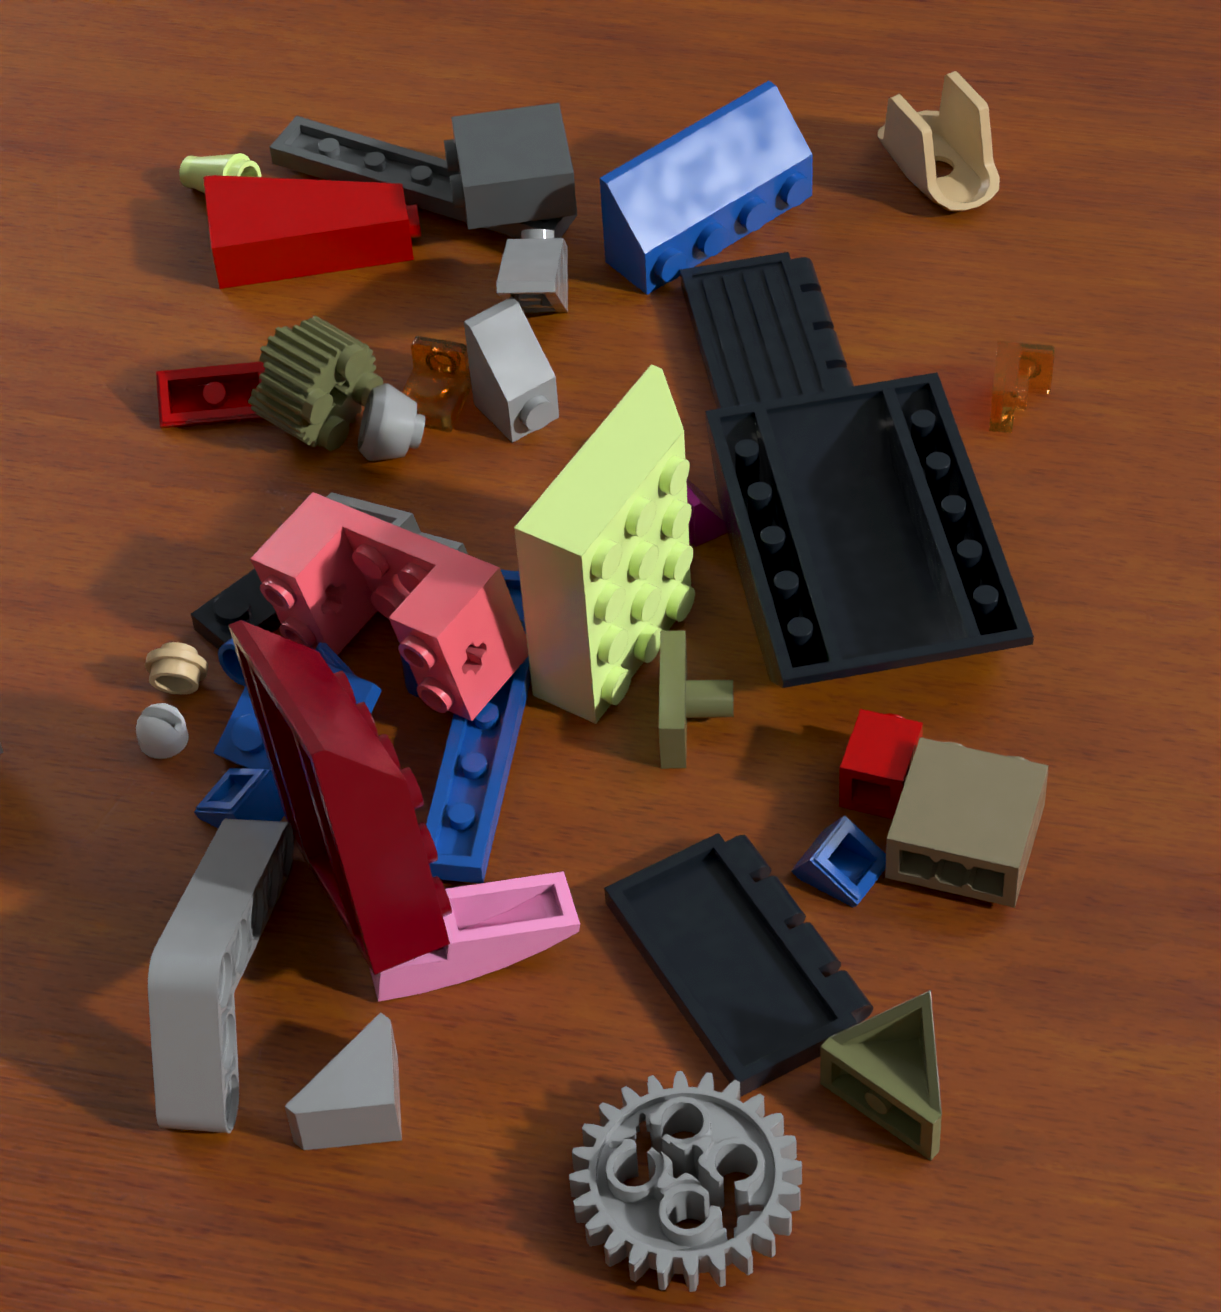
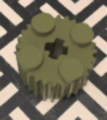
(314, 382)

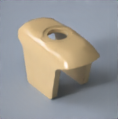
(953, 135)

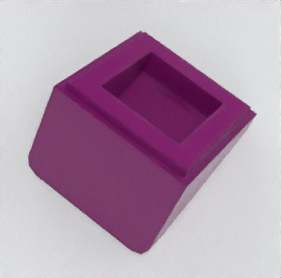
(705, 520)

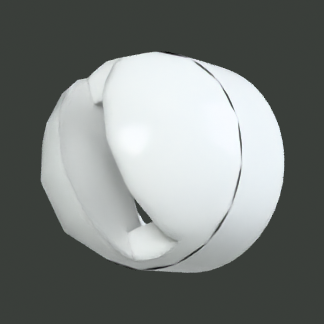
(157, 735)

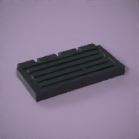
(763, 329)
(738, 958)

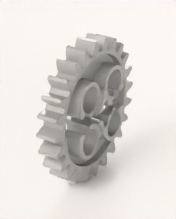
(686, 1181)

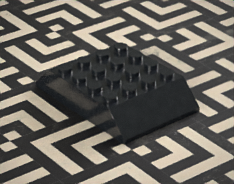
(861, 532)

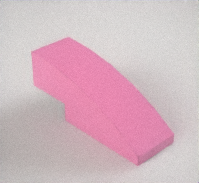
(488, 931)

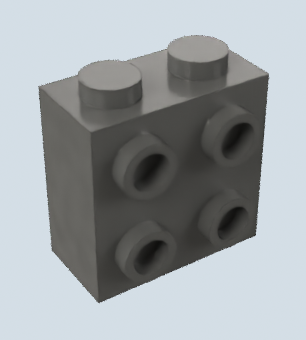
(511, 166)

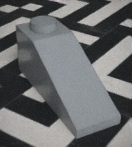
(535, 272)

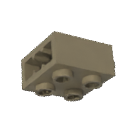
(966, 821)

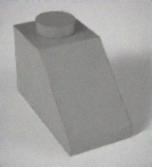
(510, 371)

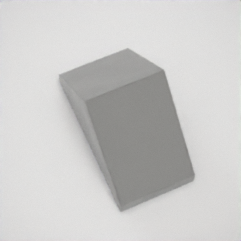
(353, 1095)

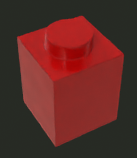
(877, 762)

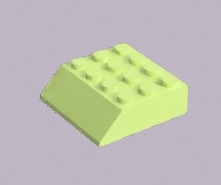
(608, 555)

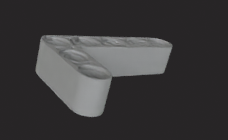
(200, 968)

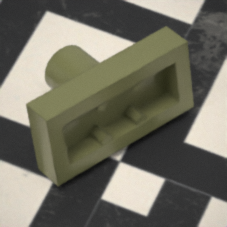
(685, 699)

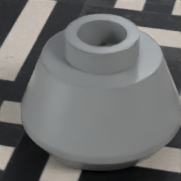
(389, 424)

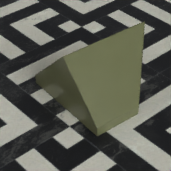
(890, 1072)

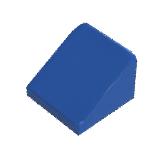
(242, 795)
(842, 862)

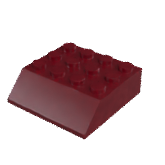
(345, 799)

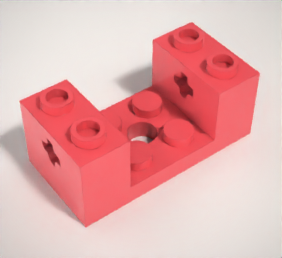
(448, 609)

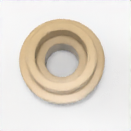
(176, 668)

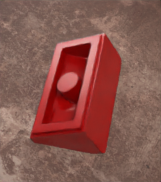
(207, 394)

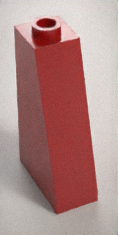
(304, 227)

